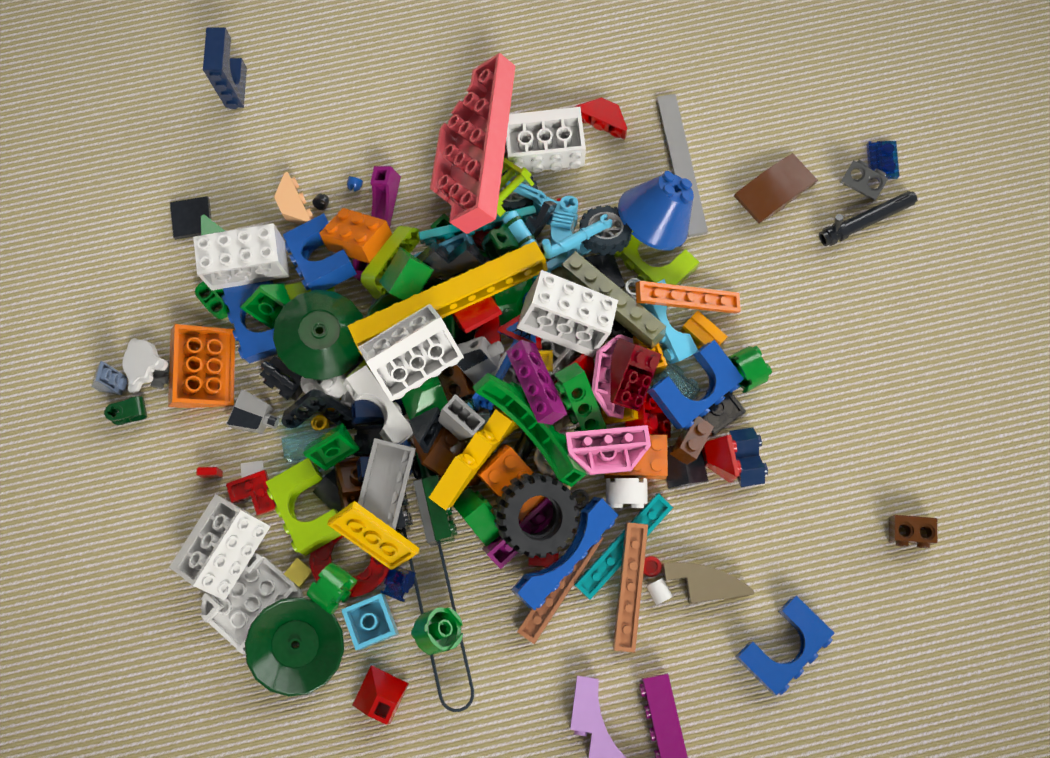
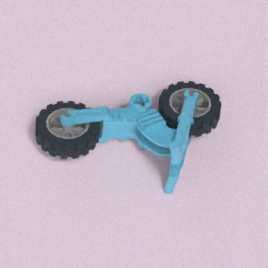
(594, 231)

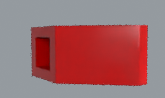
(604, 116)

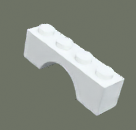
(364, 386)

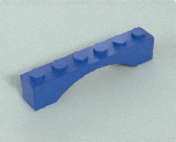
(536, 586)

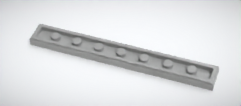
(681, 158)

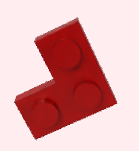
(253, 487)

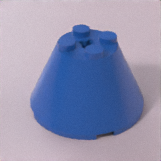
(659, 211)

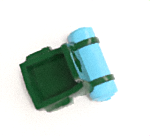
(507, 237)

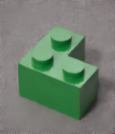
(477, 514)

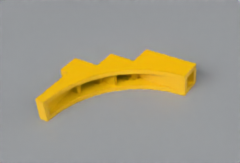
(473, 457)

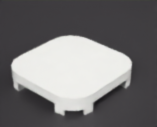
(255, 589)

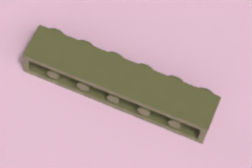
(628, 312)

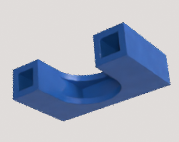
(317, 274)
(253, 345)
(722, 378)
(812, 635)

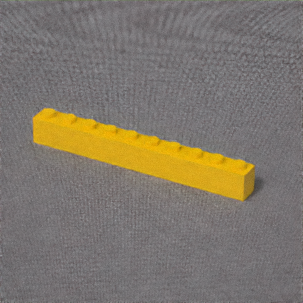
(457, 291)

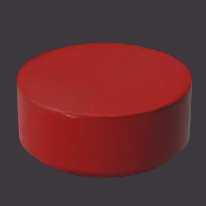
(652, 566)

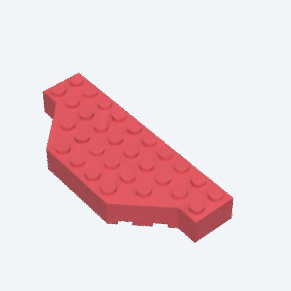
(473, 146)

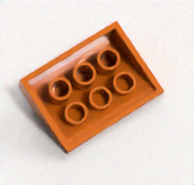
(201, 367)

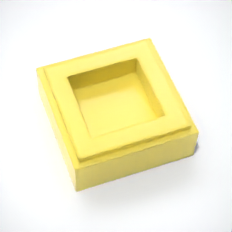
(298, 572)

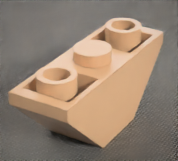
(291, 202)

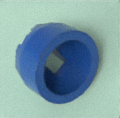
(354, 182)

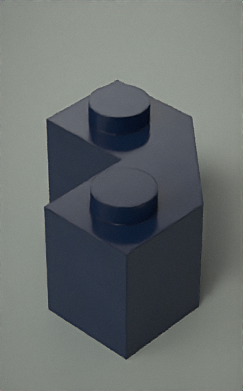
(747, 453)

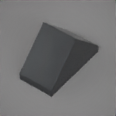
(426, 428)

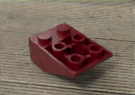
(631, 373)

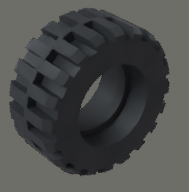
(558, 529)

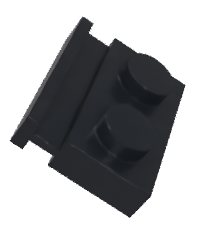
(365, 438)

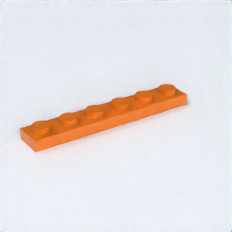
(687, 297)

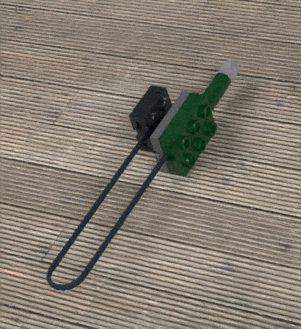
(438, 530)

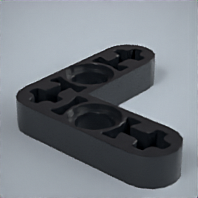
(317, 402)

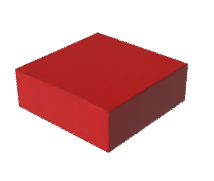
(209, 472)

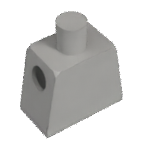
(460, 418)

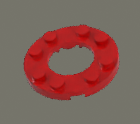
(366, 581)

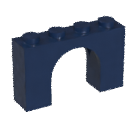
(223, 72)
(368, 412)

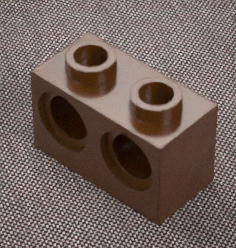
(458, 378)
(912, 525)

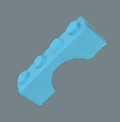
(675, 344)

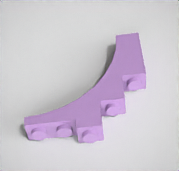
(587, 718)

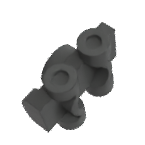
(160, 378)

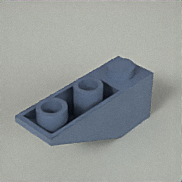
(109, 379)

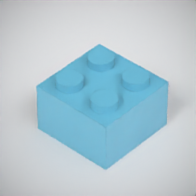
(370, 621)

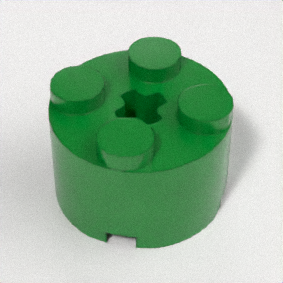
(751, 367)
(331, 588)
(437, 630)

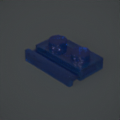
(883, 156)
(398, 582)

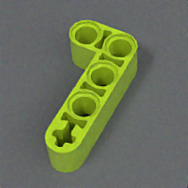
(402, 237)

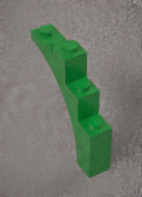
(552, 444)

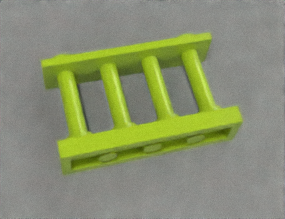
(512, 170)

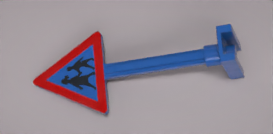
(511, 331)

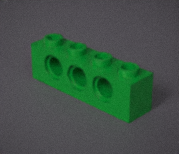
(579, 399)

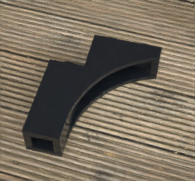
(459, 261)

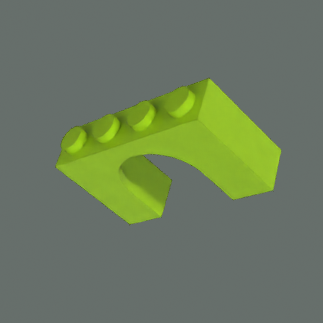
(673, 273)
(284, 491)

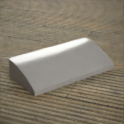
(386, 480)

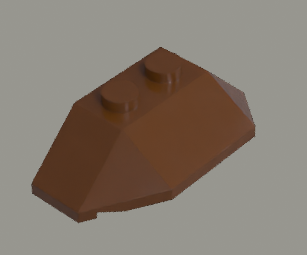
(442, 453)

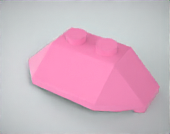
(602, 378)
(608, 449)

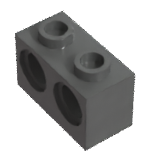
(861, 185)

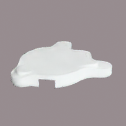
(140, 362)

